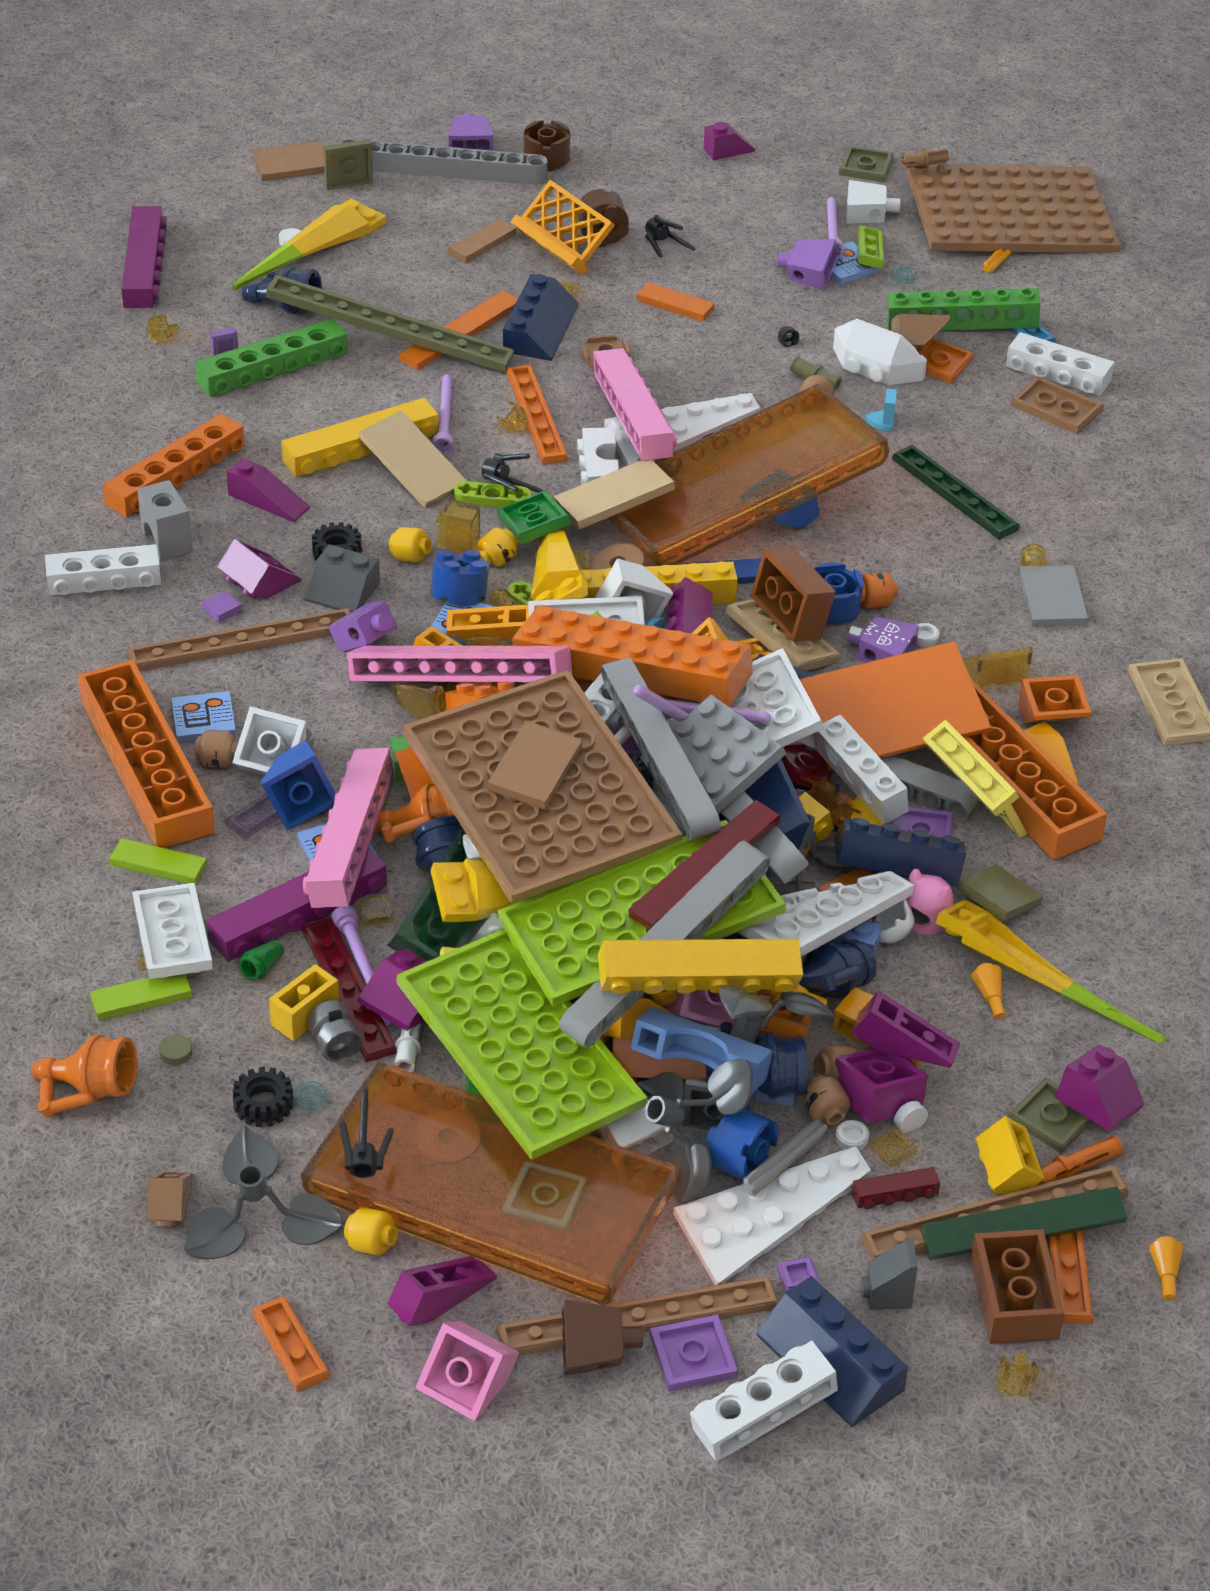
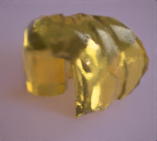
(159, 329)
(515, 420)
(1018, 1376)

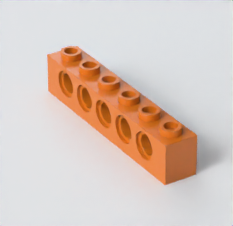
(175, 462)

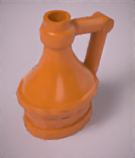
(422, 808)
(96, 1070)

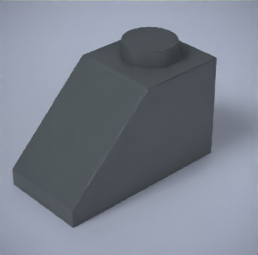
(891, 1278)

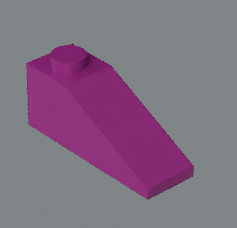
(264, 490)
(900, 1032)
(435, 1288)

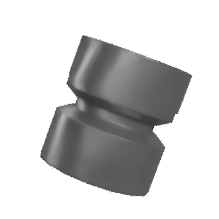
(334, 1030)

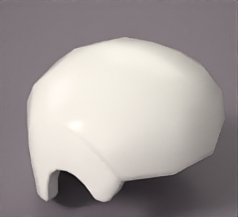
(896, 922)

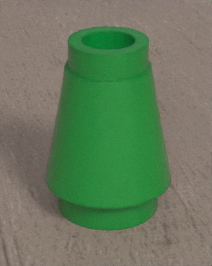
(260, 960)

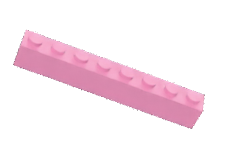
(634, 404)
(457, 663)
(349, 828)

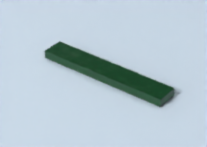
(956, 492)
(1054, 1216)

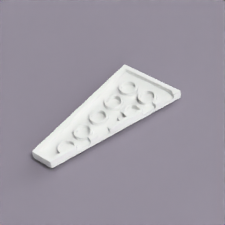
(691, 421)
(826, 914)
(737, 1228)

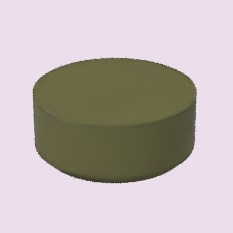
(175, 1049)

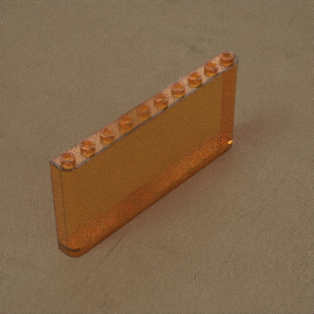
(753, 474)
(472, 1188)

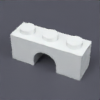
(596, 453)

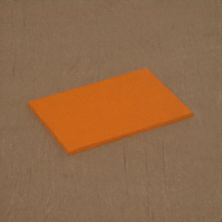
(901, 698)

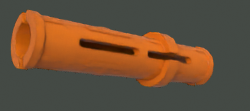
(1082, 1160)

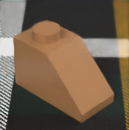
(168, 1197)

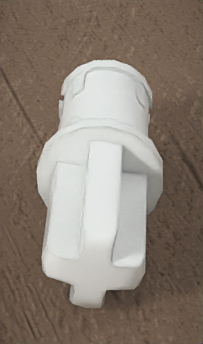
(407, 1048)

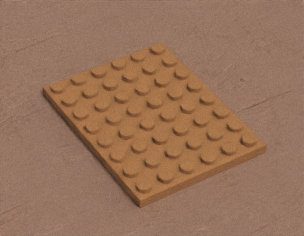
(1012, 208)
(594, 819)

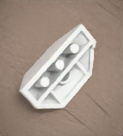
(878, 353)

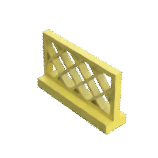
(975, 773)

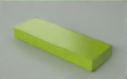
(870, 247)
(158, 861)
(139, 995)

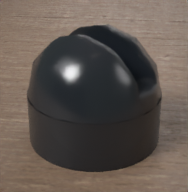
(783, 336)

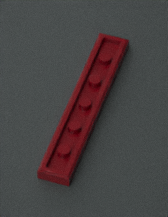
(748, 826)
(336, 960)

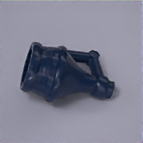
(257, 291)
(433, 840)
(839, 968)
(787, 1066)

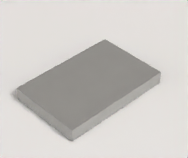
(1053, 595)

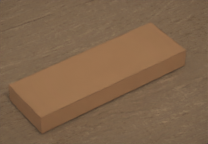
(482, 241)

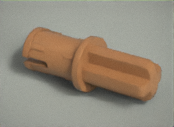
(924, 158)

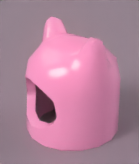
(930, 897)

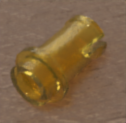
(502, 598)

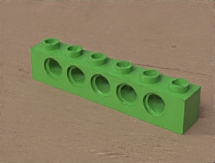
(972, 308)
(271, 357)

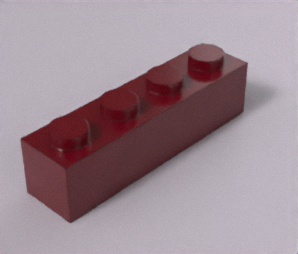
(895, 1187)

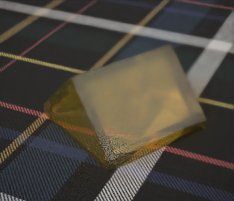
(999, 667)

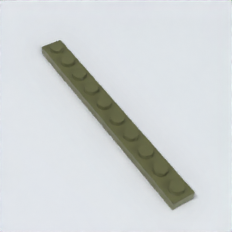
(390, 323)

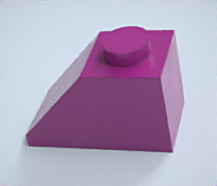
(724, 141)

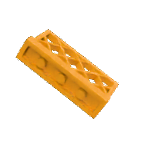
(556, 245)

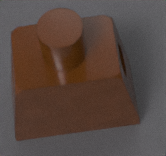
(595, 1337)

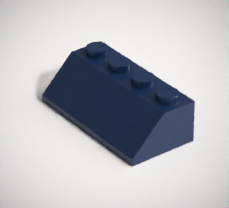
(539, 318)
(778, 793)
(898, 850)
(864, 1366)

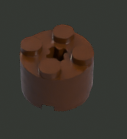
(549, 141)
(611, 207)

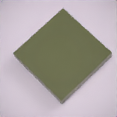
(866, 163)
(348, 164)
(1000, 892)
(1049, 1118)

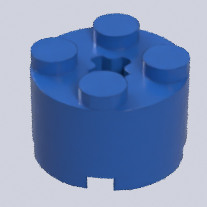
(459, 577)
(848, 591)
(741, 1142)

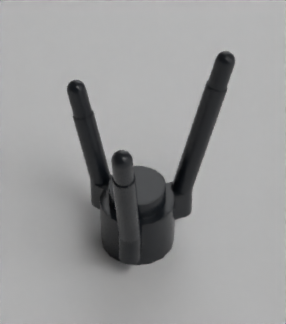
(658, 229)
(498, 471)
(363, 1158)

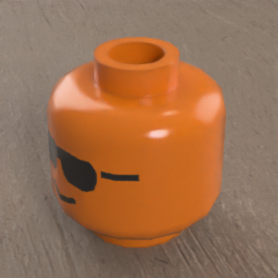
(878, 590)

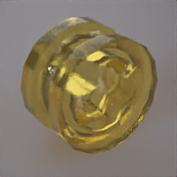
(1033, 550)

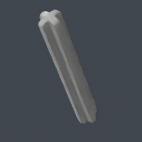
(784, 1157)

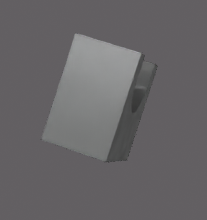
(166, 518)

